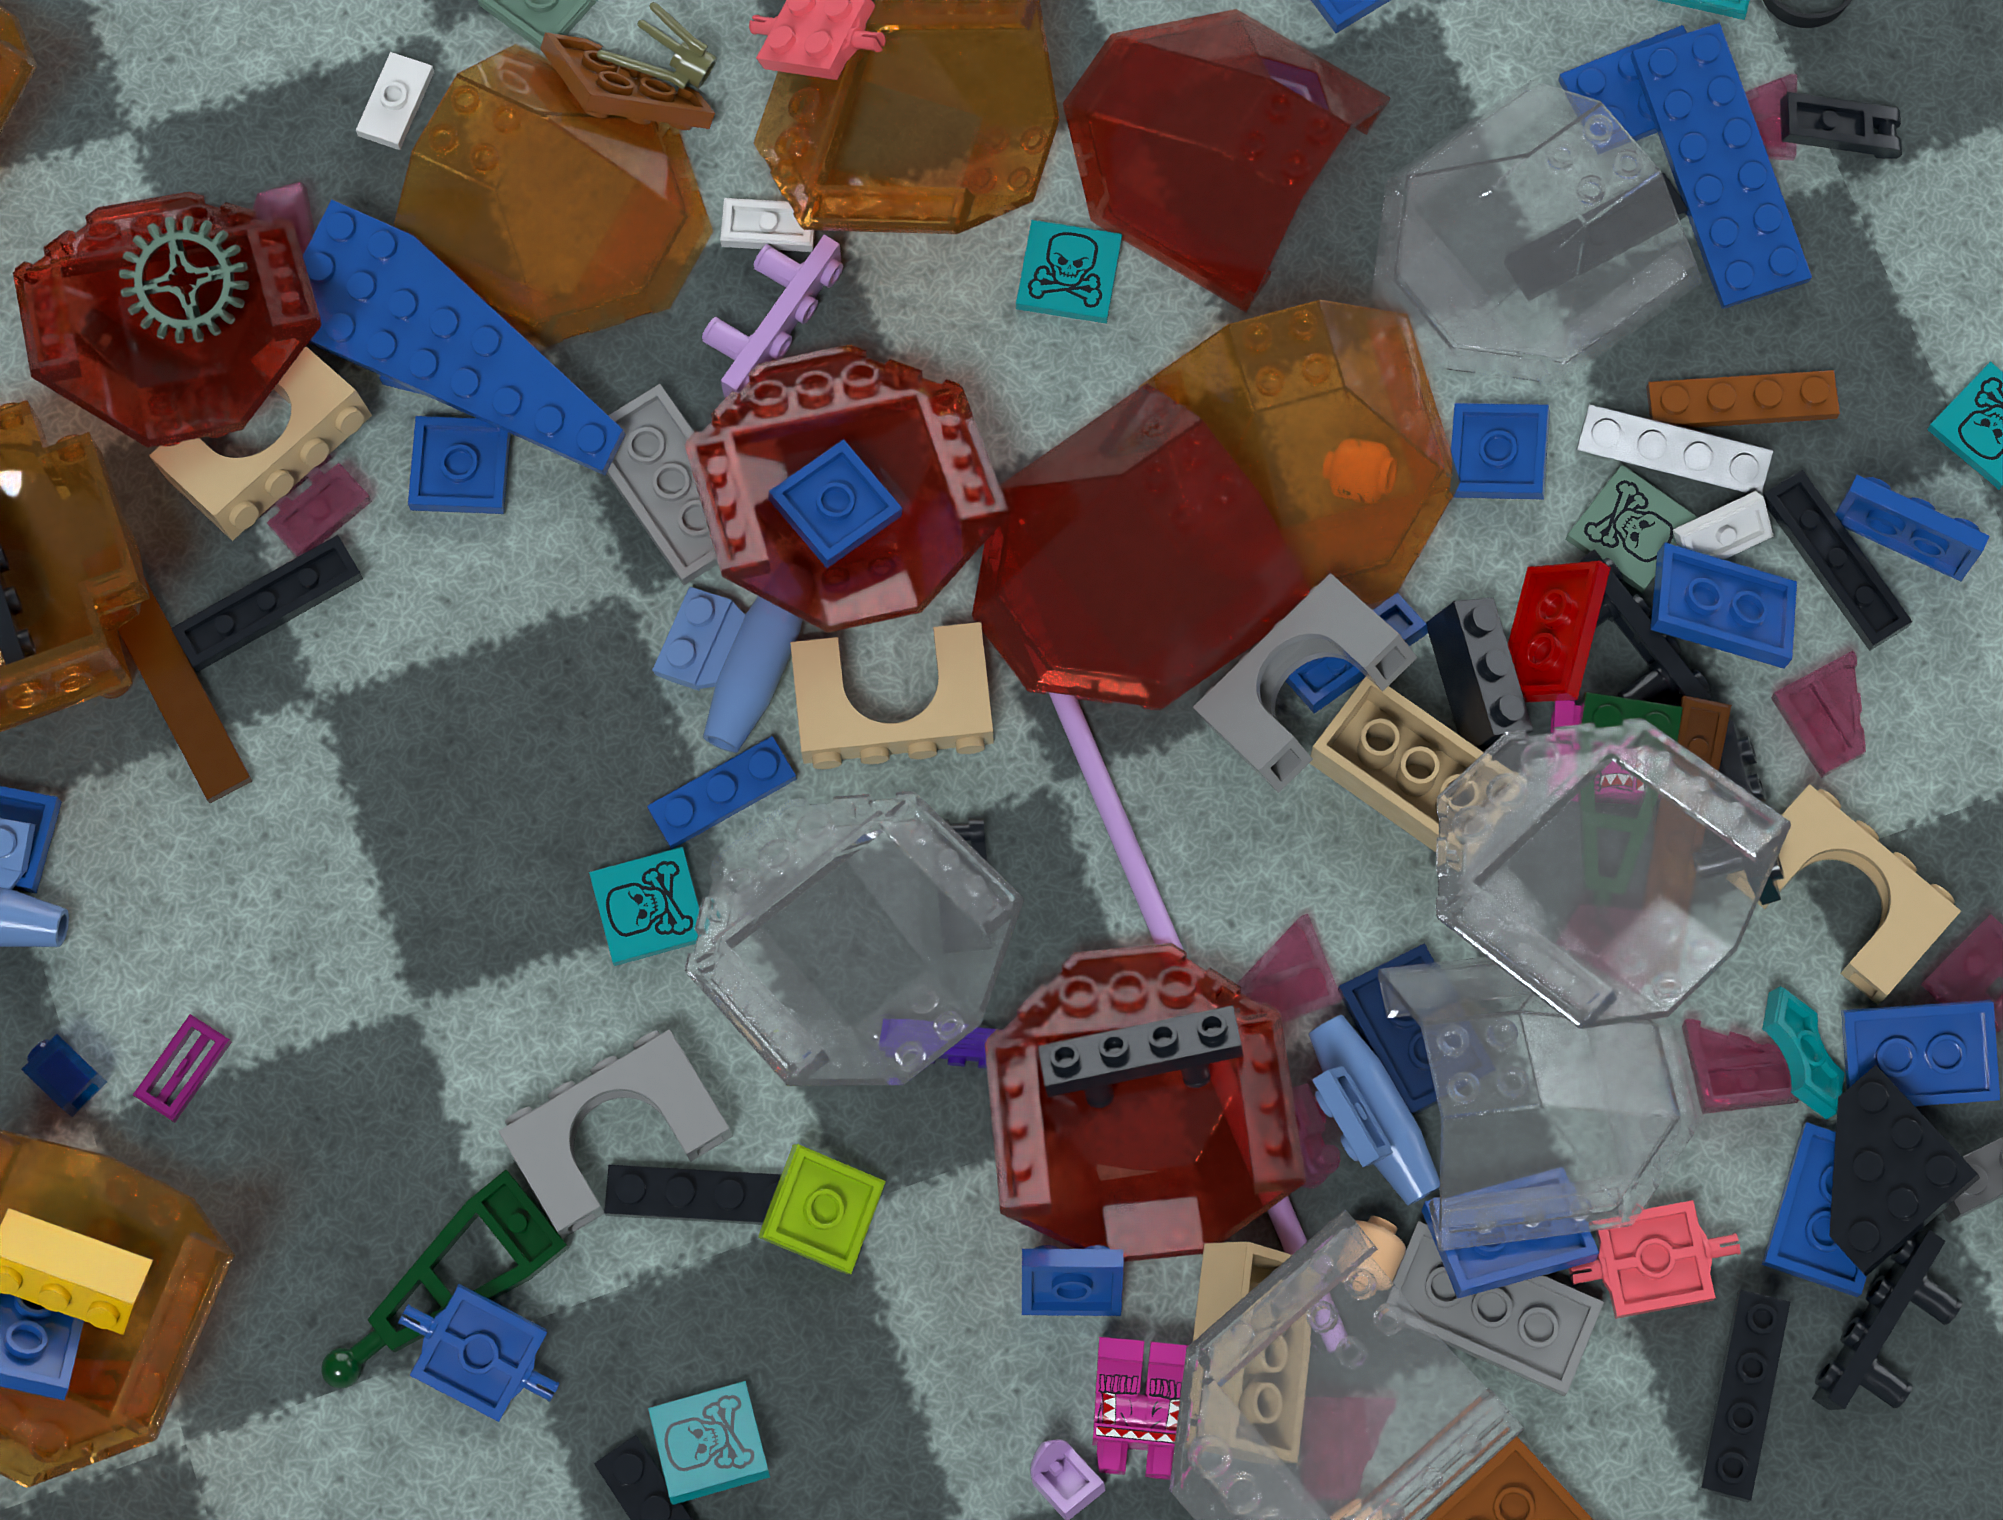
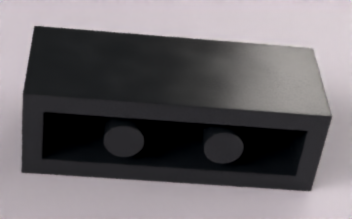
(1478, 672)

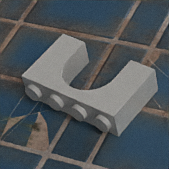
(1323, 624)
(651, 1073)

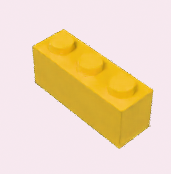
(70, 1272)

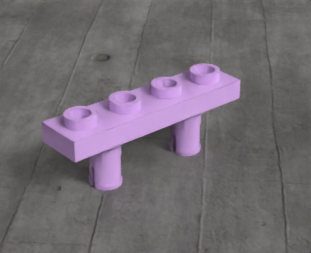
(793, 306)

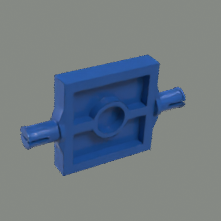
(478, 1352)

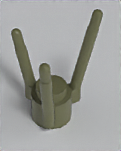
(690, 59)

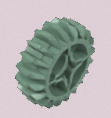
(145, 288)

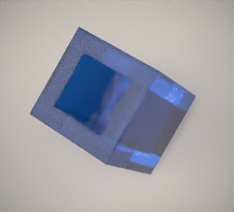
(63, 1074)

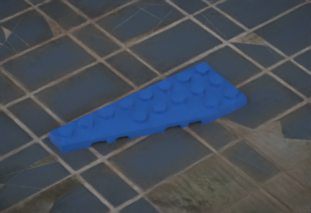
(418, 324)

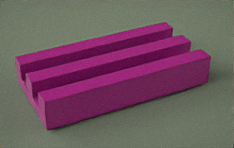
(197, 1078)

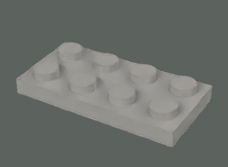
(658, 482)
(1523, 1327)

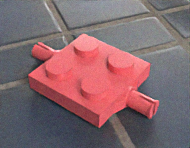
(815, 36)
(1657, 1261)

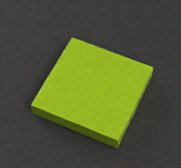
(821, 1209)

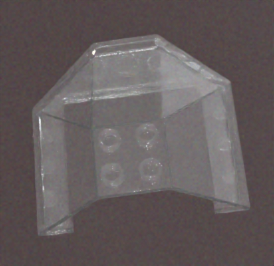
(1530, 240)
(1602, 867)
(852, 939)
(1541, 1117)
(1328, 1399)

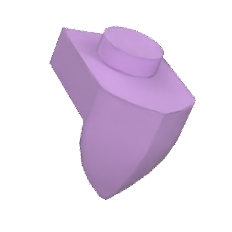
(1064, 1478)

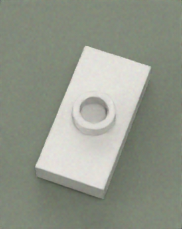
(395, 101)
(763, 222)
(1727, 528)

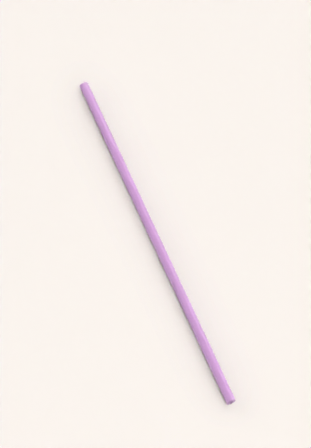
(1142, 885)

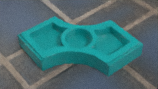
(1812, 1071)

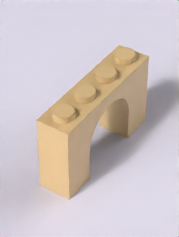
(242, 489)
(836, 731)
(1911, 908)

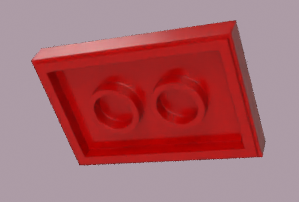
(1556, 628)

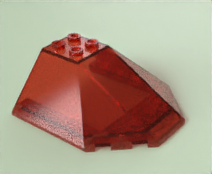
(1208, 141)
(149, 386)
(908, 434)
(1133, 560)
(1163, 1158)

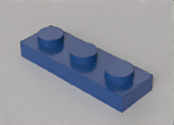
(1329, 677)
(721, 792)

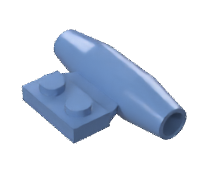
(734, 653)
(23, 918)
(1371, 1111)

